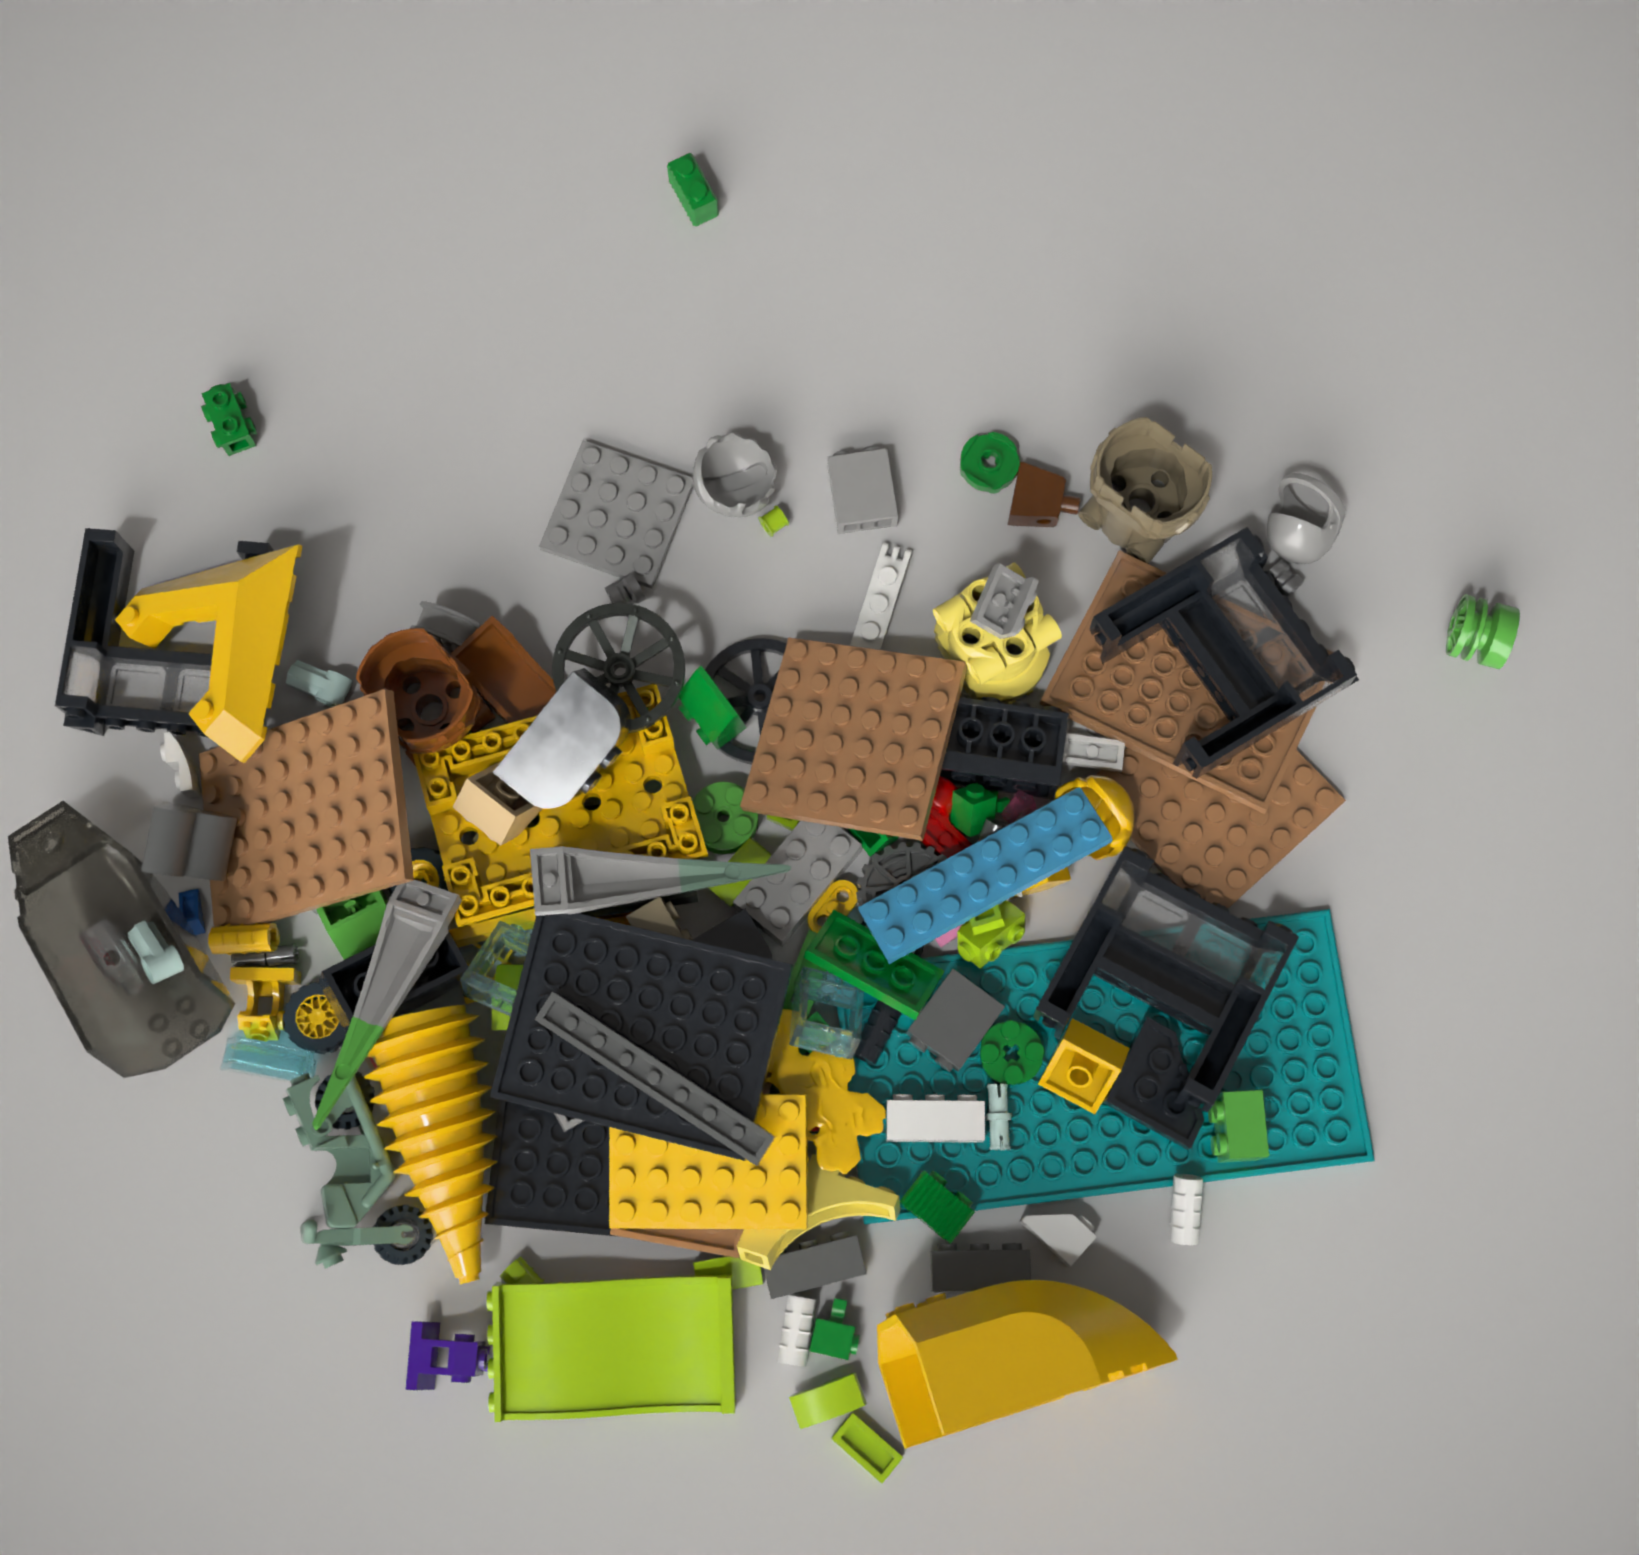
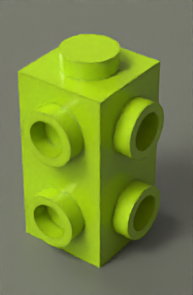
(990, 944)

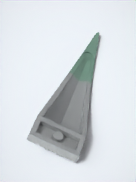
(590, 880)

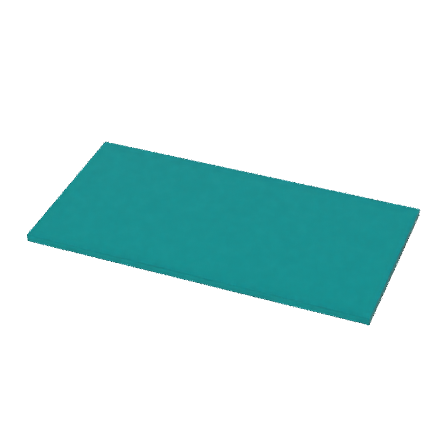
(1059, 1151)

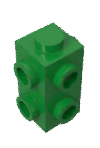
(226, 412)

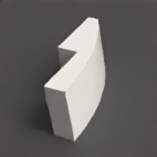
(179, 759)

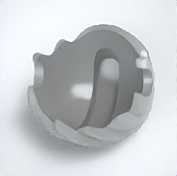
(734, 475)

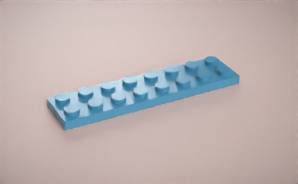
(984, 874)

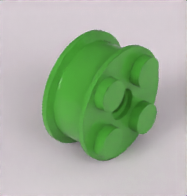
(720, 800)

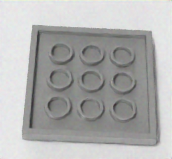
(617, 514)

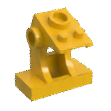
(263, 983)

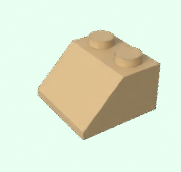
(494, 806)

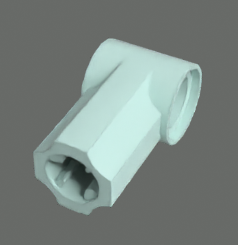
(326, 687)
(156, 956)

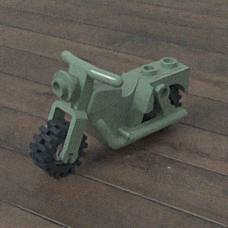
(359, 1178)

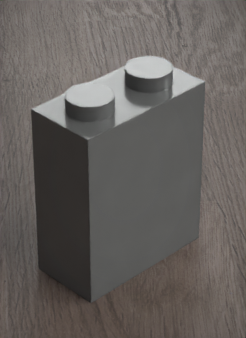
(954, 1021)

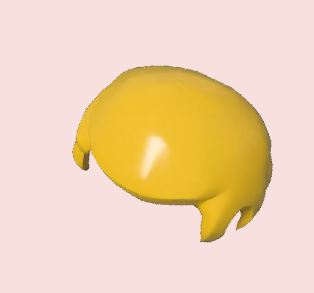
(1112, 807)

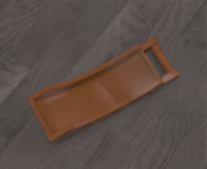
(504, 672)

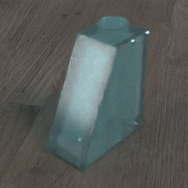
(267, 1059)

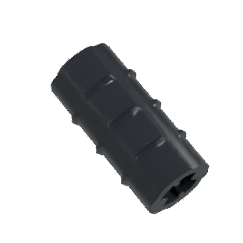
(876, 1032)

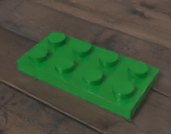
(855, 957)

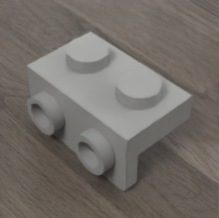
(1004, 602)

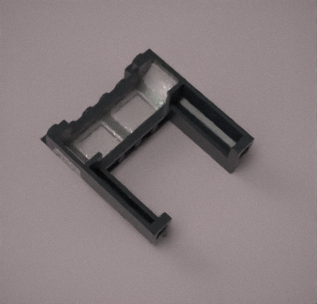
(120, 684)

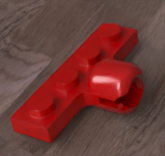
(939, 831)

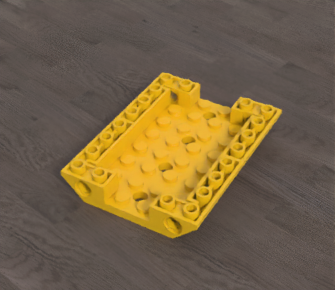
(629, 820)

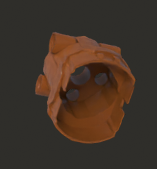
(418, 658)

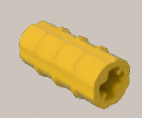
(244, 938)

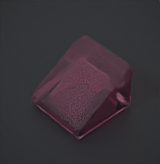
(1019, 807)

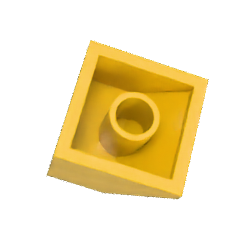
(1084, 1066)

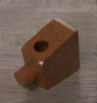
(1039, 498)

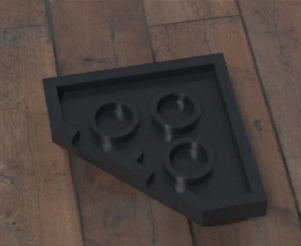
(1151, 1083)

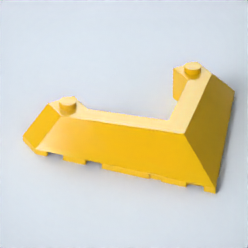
(251, 623)

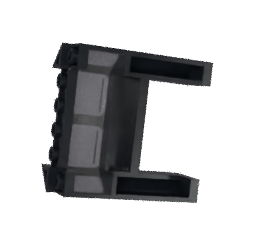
(1236, 640)
(1177, 958)

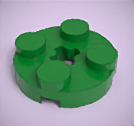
(992, 478)
(992, 1053)

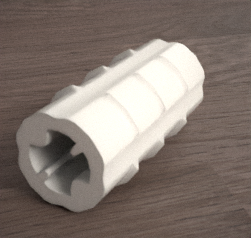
(1186, 1209)
(797, 1331)

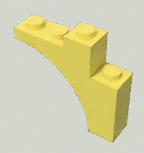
(829, 1198)

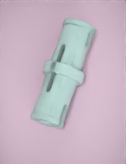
(998, 1117)

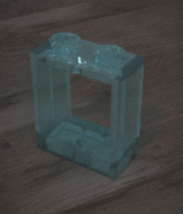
(474, 980)
(830, 990)

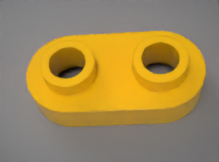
(829, 902)

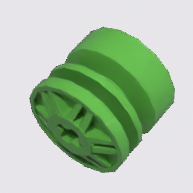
(1488, 633)

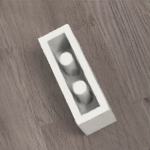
(935, 1119)

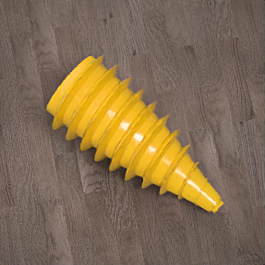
(438, 1123)

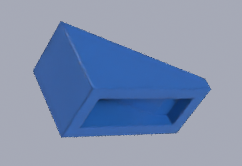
(192, 910)

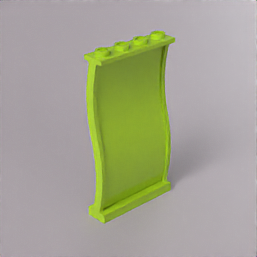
(611, 1347)

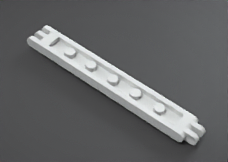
(880, 598)

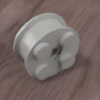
(446, 625)

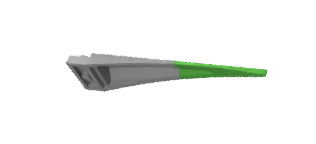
(407, 940)

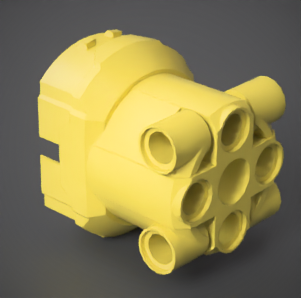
(989, 664)

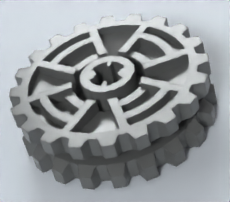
(894, 869)

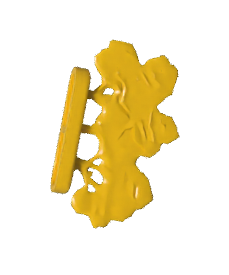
(830, 1105)

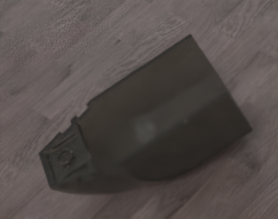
(70, 881)

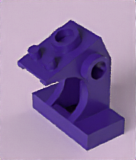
(465, 1357)

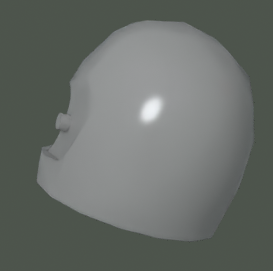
(1297, 531)

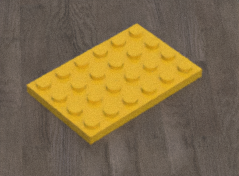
(690, 1188)

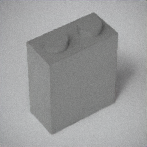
(862, 490)

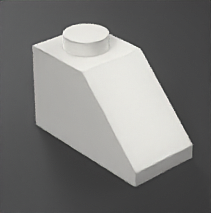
(1061, 1234)

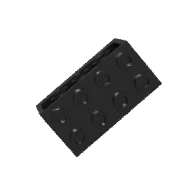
(1008, 764)

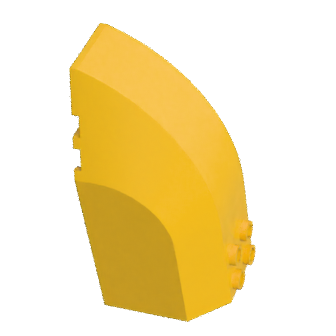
(1005, 1353)

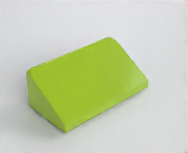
(743, 1273)

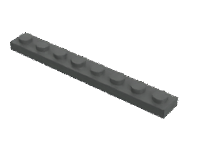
(655, 1078)

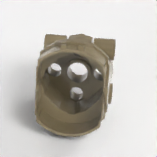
(1132, 459)

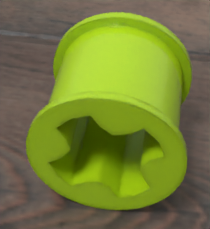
(773, 521)

